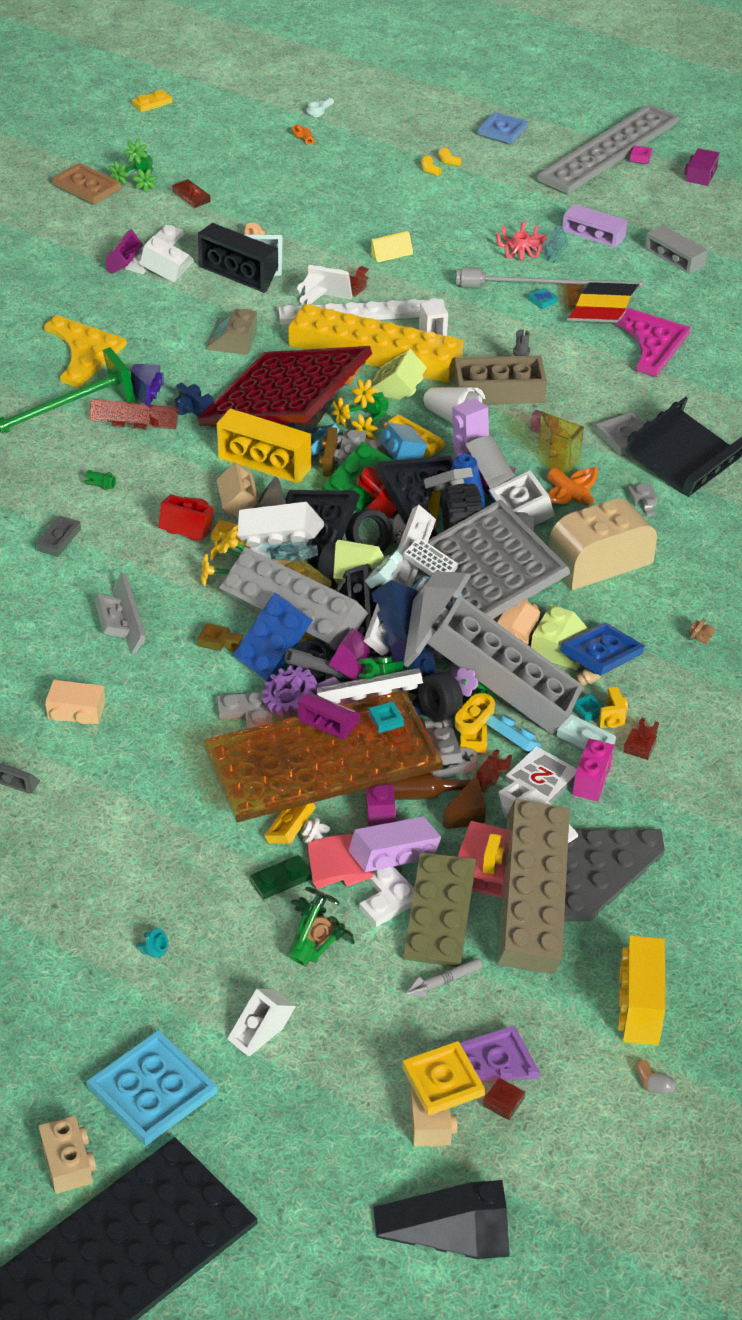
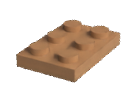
(86, 183)

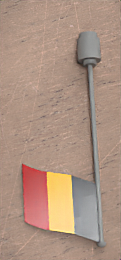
(597, 303)

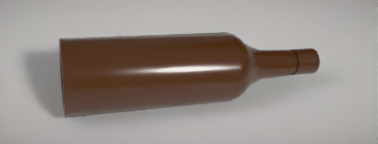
(425, 787)

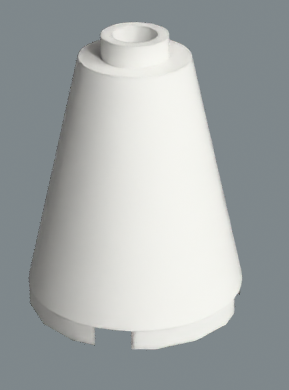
(443, 399)

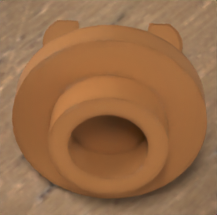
(701, 631)
(320, 930)

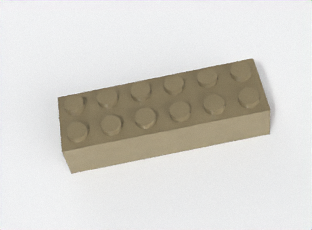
(534, 887)

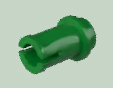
(103, 480)

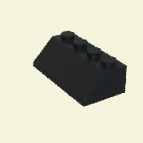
(237, 257)

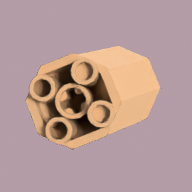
(520, 620)

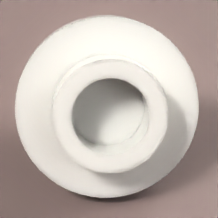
(313, 830)

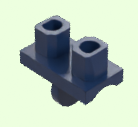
(191, 400)

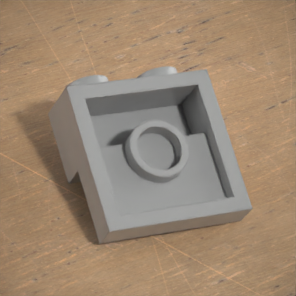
(350, 440)

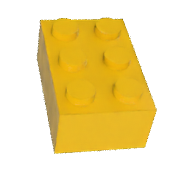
(642, 990)

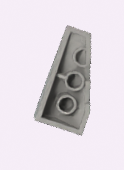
(430, 608)

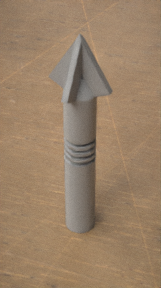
(420, 986)

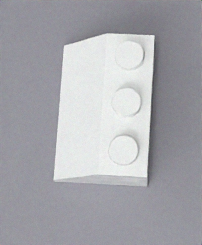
(278, 524)

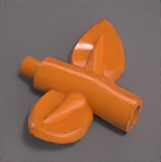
(571, 488)

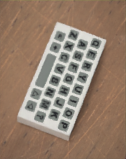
(429, 558)

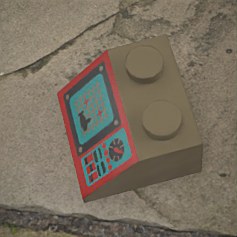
(235, 332)

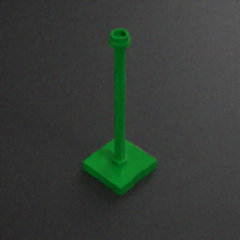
(118, 377)

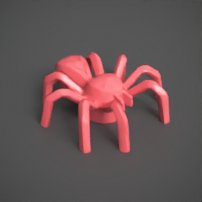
(522, 242)

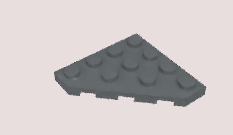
(604, 865)

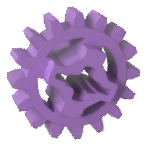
(287, 689)

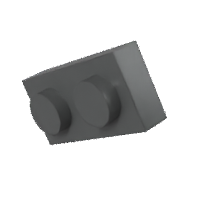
(58, 536)

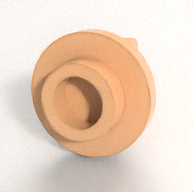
(253, 229)

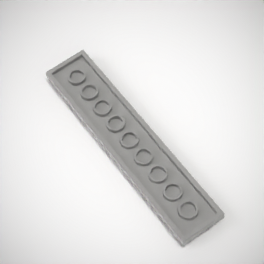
(607, 149)

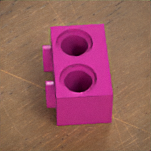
(593, 769)

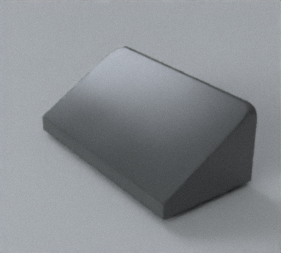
(18, 779)

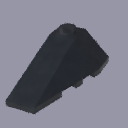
(454, 1219)

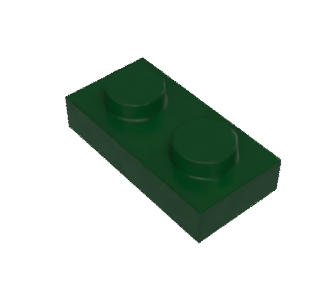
(280, 877)

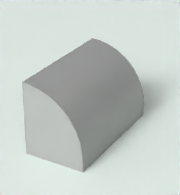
(490, 460)

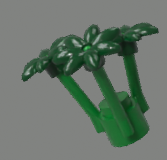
(302, 948)

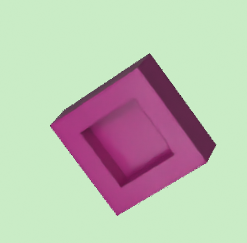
(641, 154)

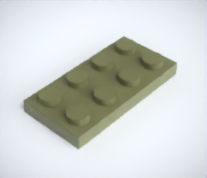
(440, 909)

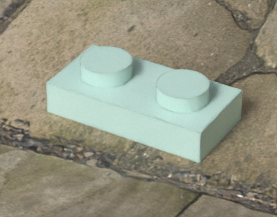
(578, 731)

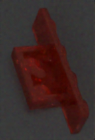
(134, 414)

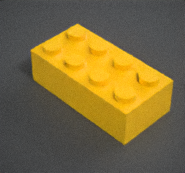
(264, 445)

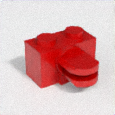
(372, 484)
(186, 517)

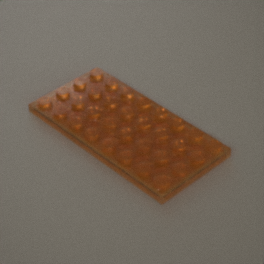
(298, 764)

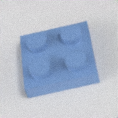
(503, 127)

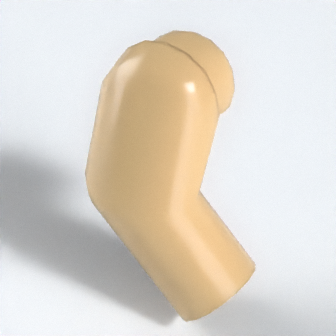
(587, 677)

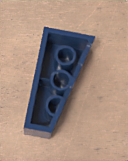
(395, 612)

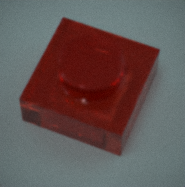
(504, 1098)

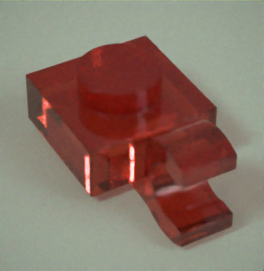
(358, 282)
(489, 772)

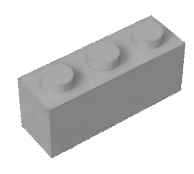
(676, 249)

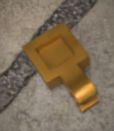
(217, 637)

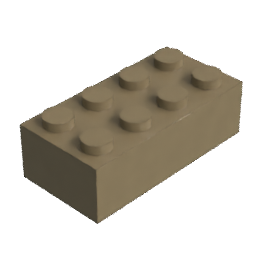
(503, 378)

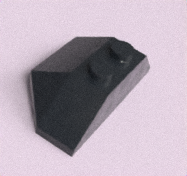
(357, 589)

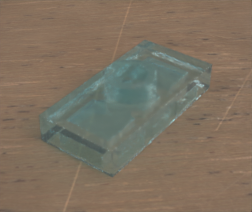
(555, 244)

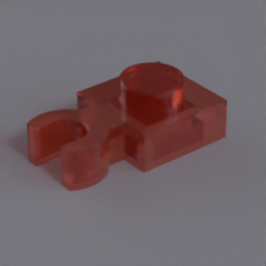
(641, 740)

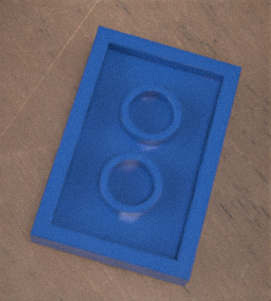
(271, 635)
(602, 648)

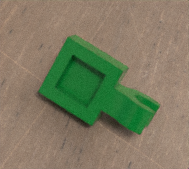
(383, 666)

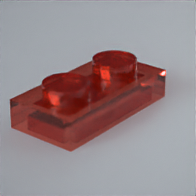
(191, 193)

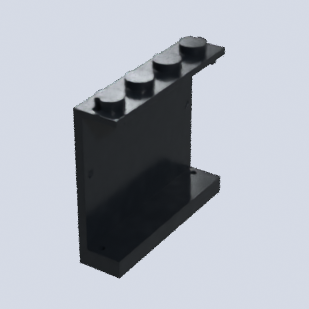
(682, 449)

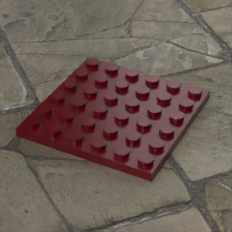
(288, 384)

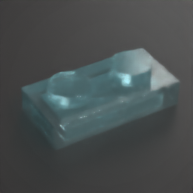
(293, 551)

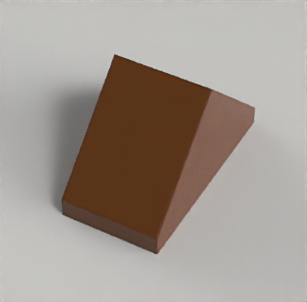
(466, 807)

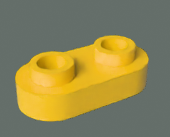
(474, 713)

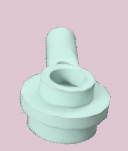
(318, 108)

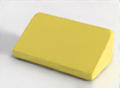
(391, 246)

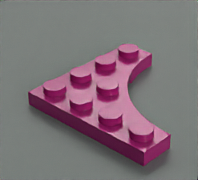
(656, 338)

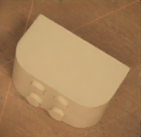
(602, 542)

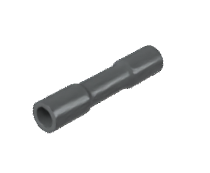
(307, 661)

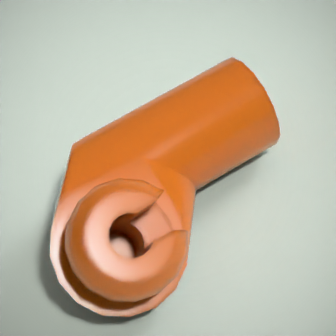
(303, 133)

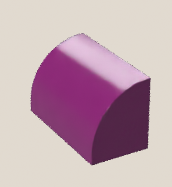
(123, 252)
(348, 654)
(327, 715)

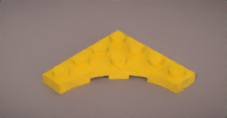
(85, 348)

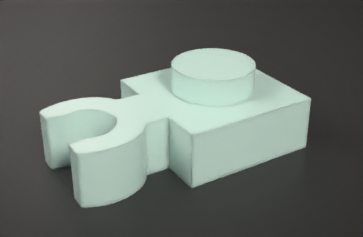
(383, 572)

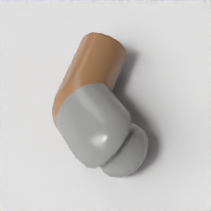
(653, 1081)

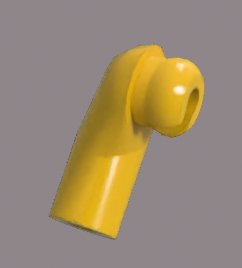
(447, 158)
(428, 167)

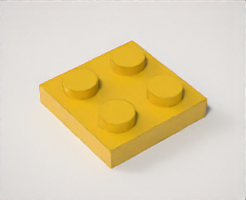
(443, 1078)

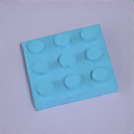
(152, 1087)

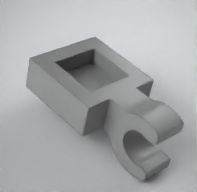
(643, 496)

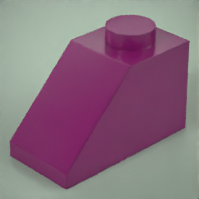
(380, 805)

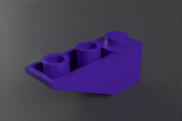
(146, 382)

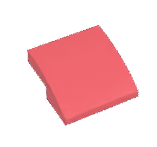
(333, 862)

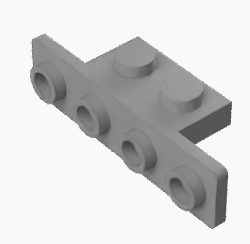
(119, 614)

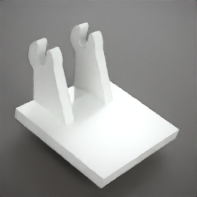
(325, 282)

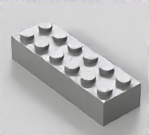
(256, 579)
(506, 665)

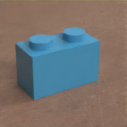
(402, 442)

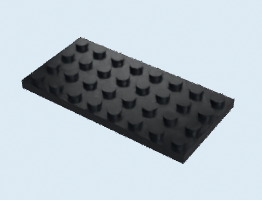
(126, 1244)

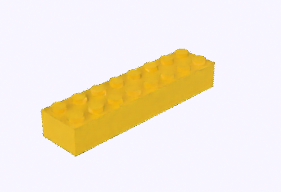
(328, 328)

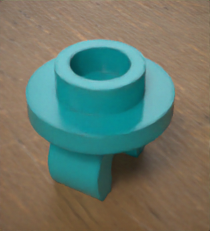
(155, 943)

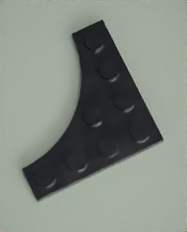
(406, 482)
(333, 507)

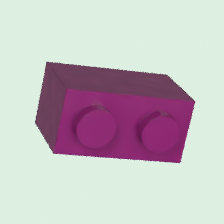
(702, 167)

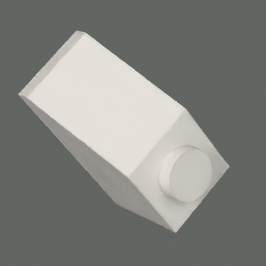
(261, 1020)

